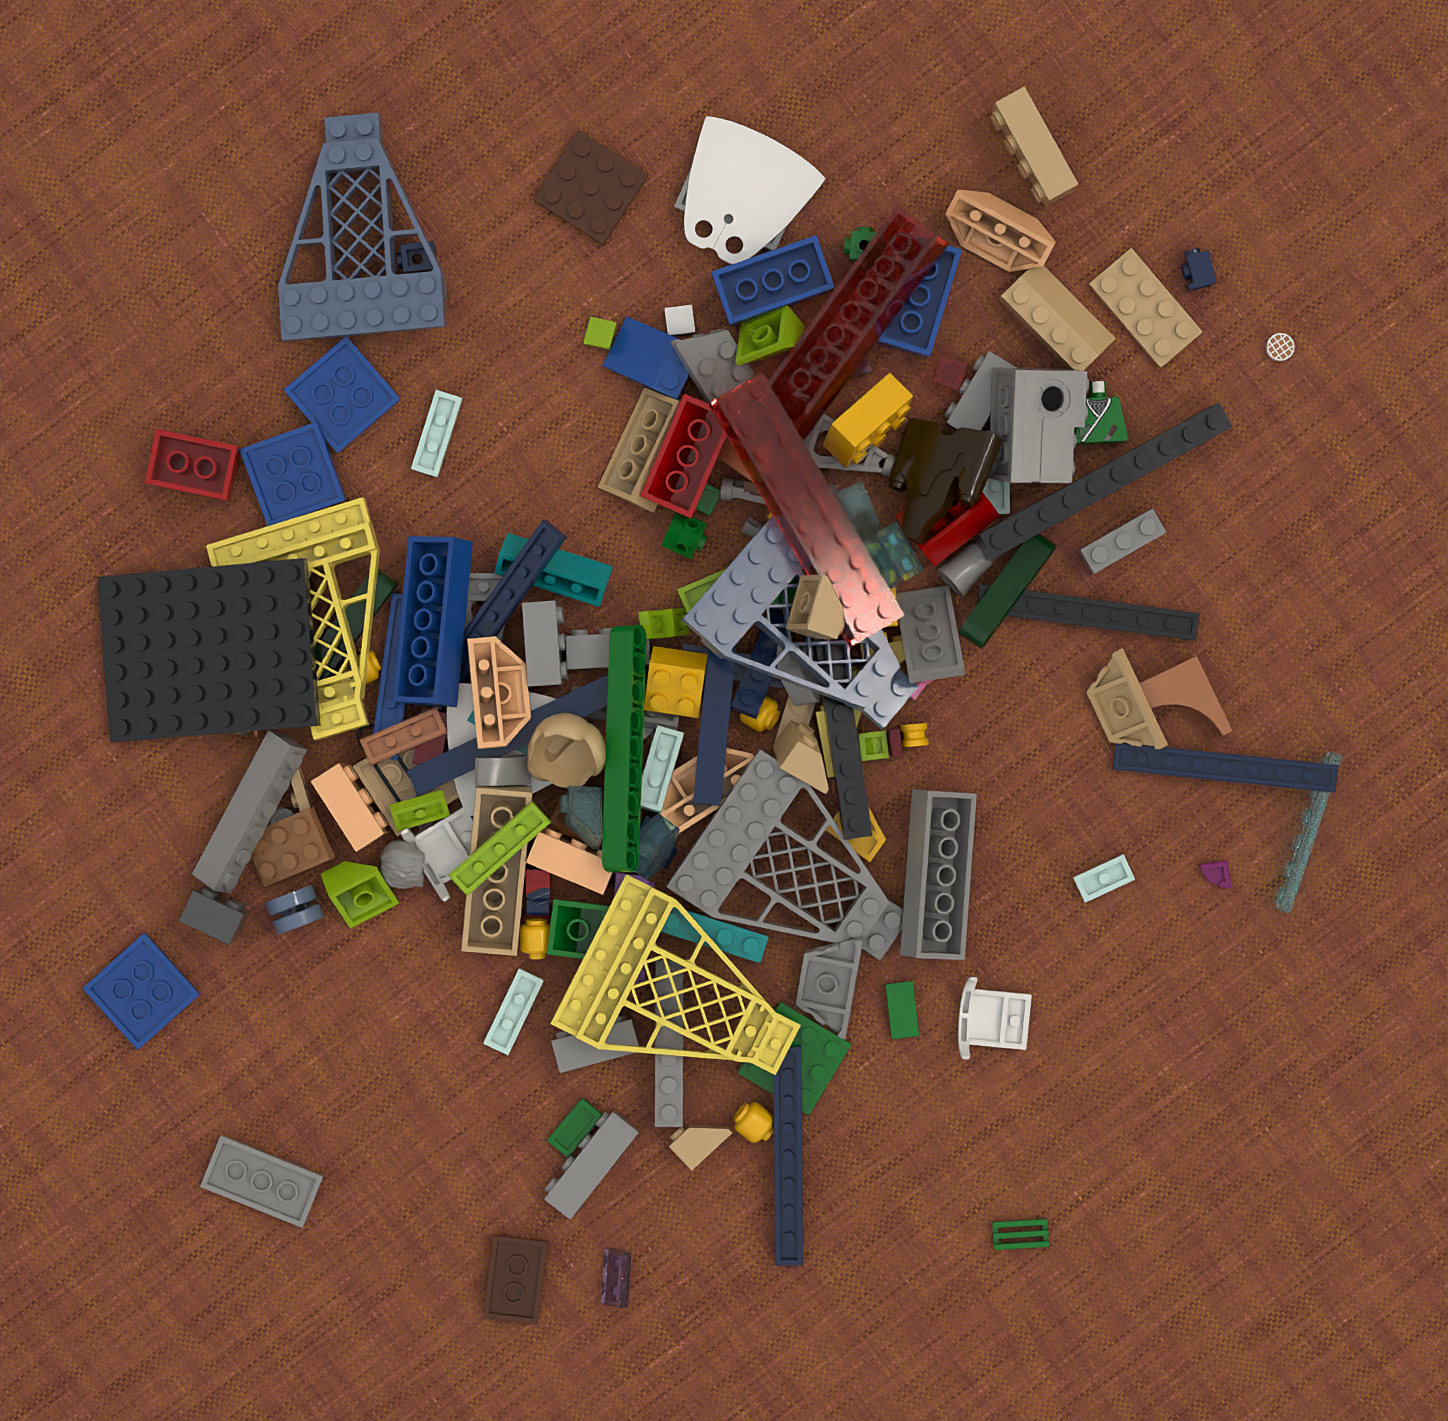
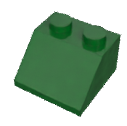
(574, 927)

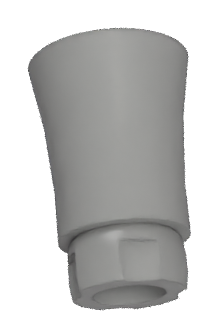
(964, 569)

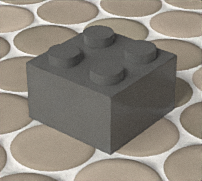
(215, 915)

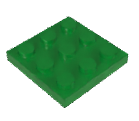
(820, 1058)

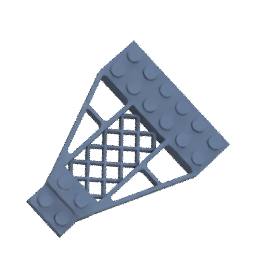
(355, 303)
(748, 590)

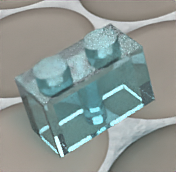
(656, 845)

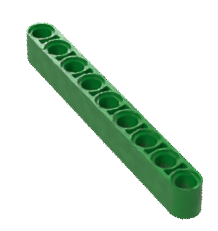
(624, 748)

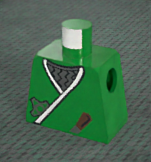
(1104, 418)

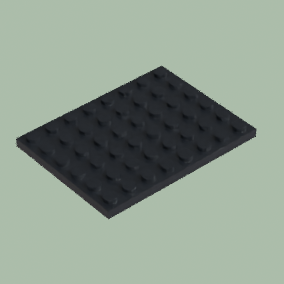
(209, 650)

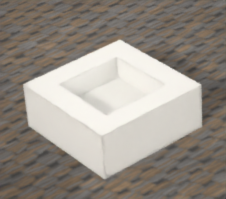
(679, 320)

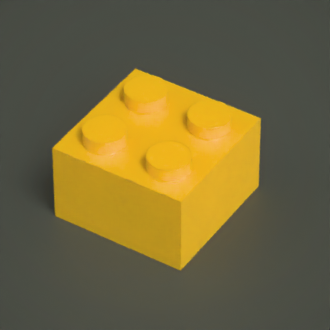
(675, 682)

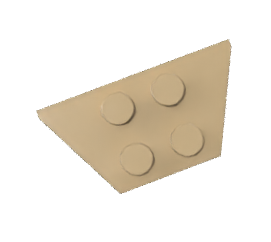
(1123, 705)

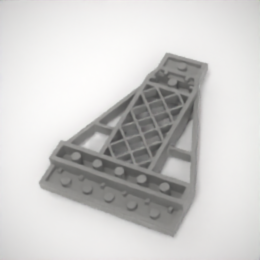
(738, 833)

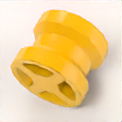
(914, 735)

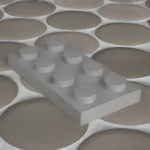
(930, 634)
(262, 1181)

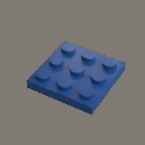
(342, 394)
(293, 474)
(141, 991)

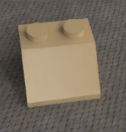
(816, 609)
(800, 755)

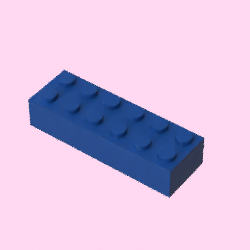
(432, 621)

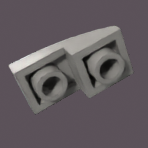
(501, 771)

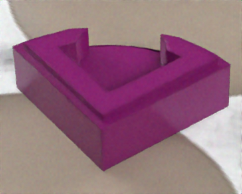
(1217, 873)

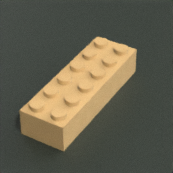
(495, 906)

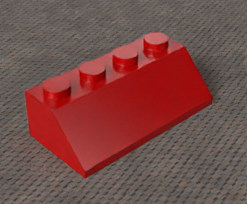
(686, 457)

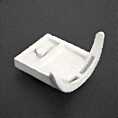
(444, 847)
(992, 1018)

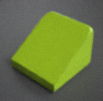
(600, 333)

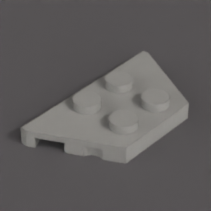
(712, 362)
(830, 982)

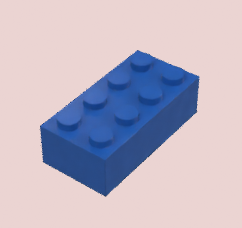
(773, 280)
(920, 317)

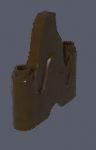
(937, 468)

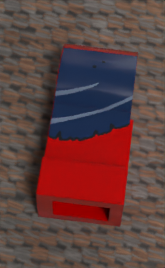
(538, 892)

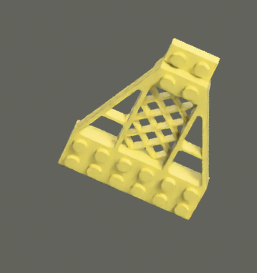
(326, 540)
(615, 962)

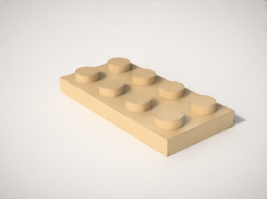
(1145, 308)

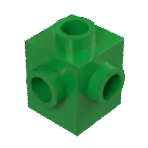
(851, 244)
(685, 535)

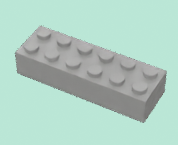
(938, 874)

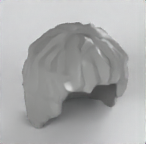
(402, 865)

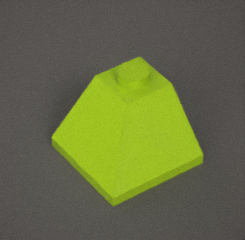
(768, 335)
(358, 891)

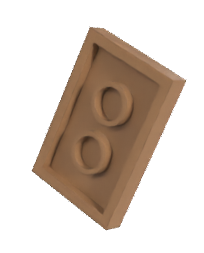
(291, 847)

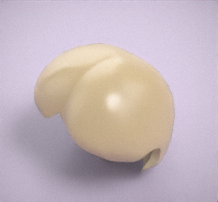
(565, 751)

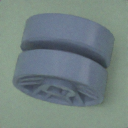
(294, 909)

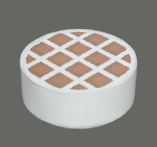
(1280, 347)

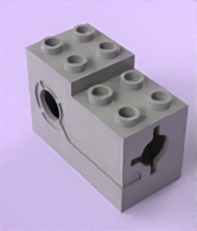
(1037, 419)

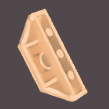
(999, 231)
(498, 692)
(678, 802)

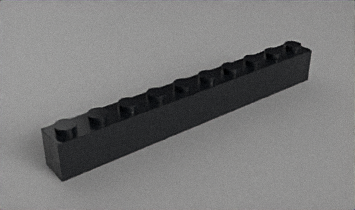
(1103, 481)

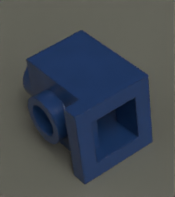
(408, 251)
(1198, 269)

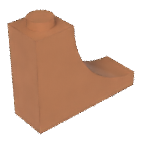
(1189, 687)

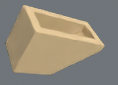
(697, 1142)

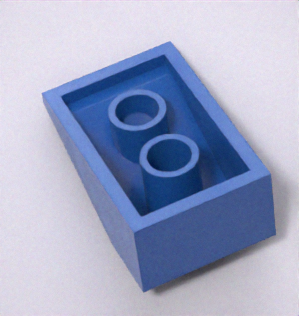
(647, 359)

